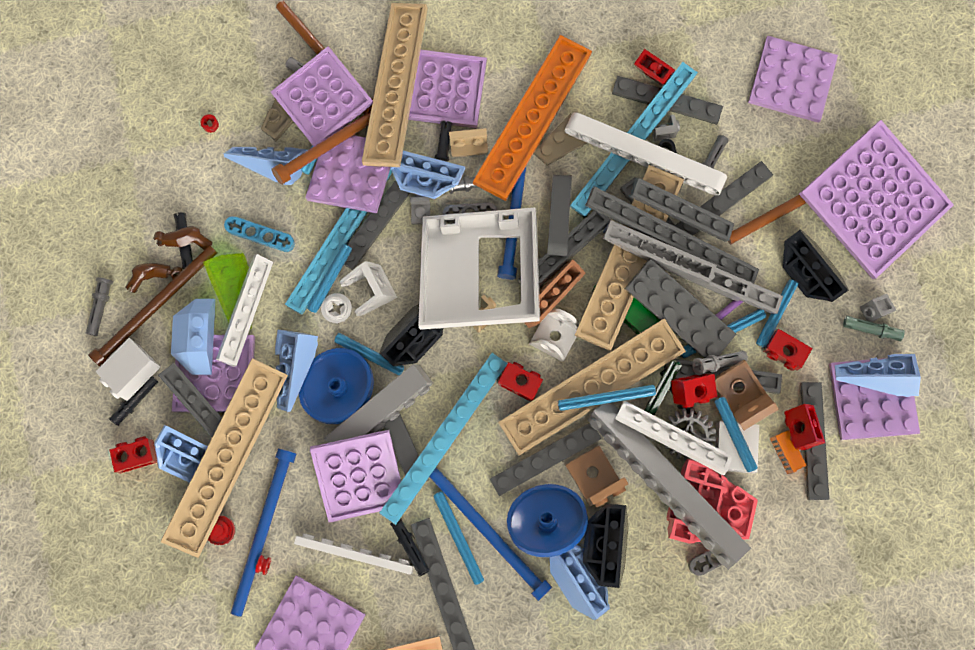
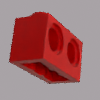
(134, 458)

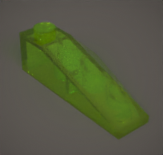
(227, 278)

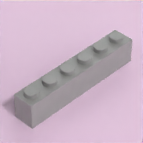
(384, 405)

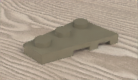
(276, 121)
(558, 144)

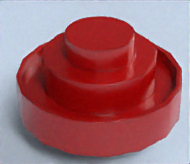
(222, 531)

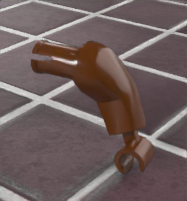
(182, 238)
(150, 270)

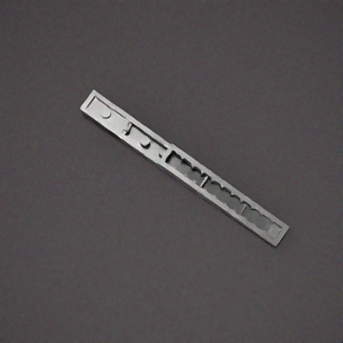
(692, 268)

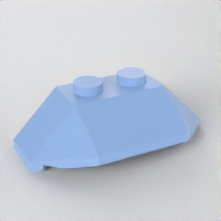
(426, 175)
(194, 336)
(178, 453)
(579, 584)

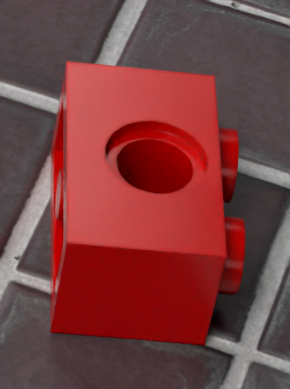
(654, 67)
(798, 350)
(508, 381)
(694, 389)
(812, 433)

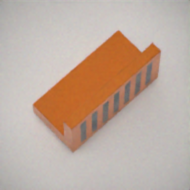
(788, 455)

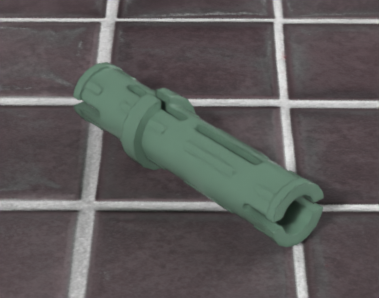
(881, 330)

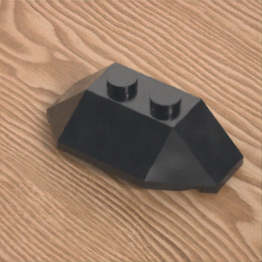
(812, 269)
(406, 342)
(607, 545)

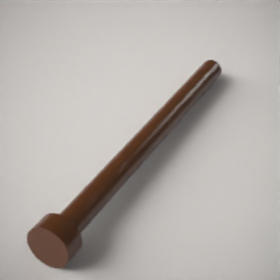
(100, 355)

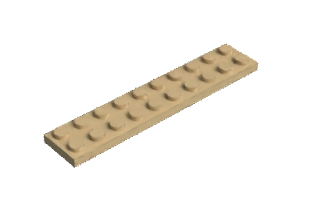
(395, 85)
(610, 299)
(610, 373)
(224, 459)

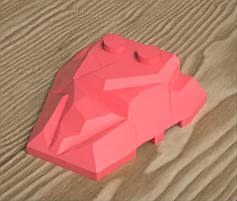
(728, 500)

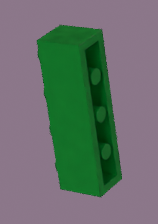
(638, 317)

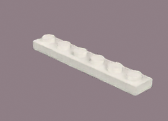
(244, 310)
(674, 438)
(347, 552)

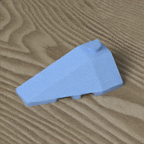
(265, 159)
(295, 357)
(894, 375)

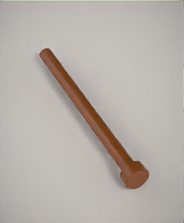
(304, 32)
(283, 173)
(766, 218)

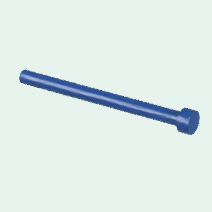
(507, 270)
(284, 459)
(540, 588)

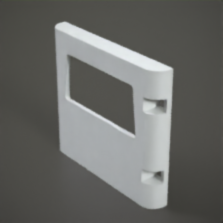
(452, 268)

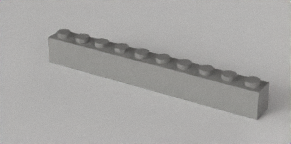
(670, 486)

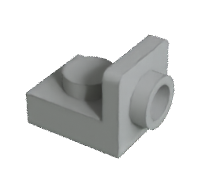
(667, 132)
(419, 207)
(877, 308)

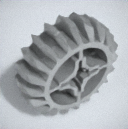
(691, 418)

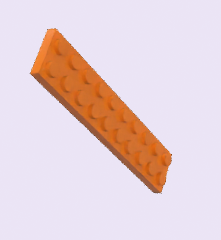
(532, 118)

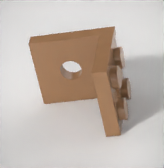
(751, 402)
(603, 485)

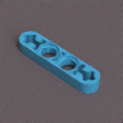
(259, 235)

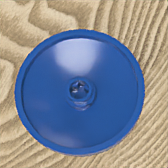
(336, 385)
(547, 520)

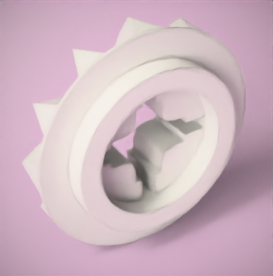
(327, 307)

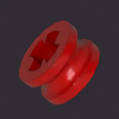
(212, 118)
(263, 565)

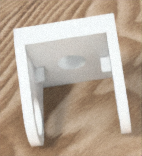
(378, 282)
(557, 321)

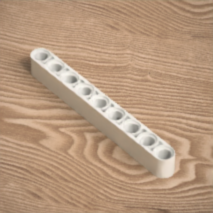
(645, 153)

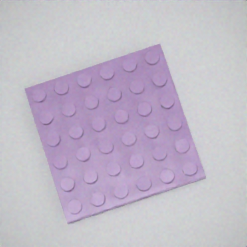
(876, 199)

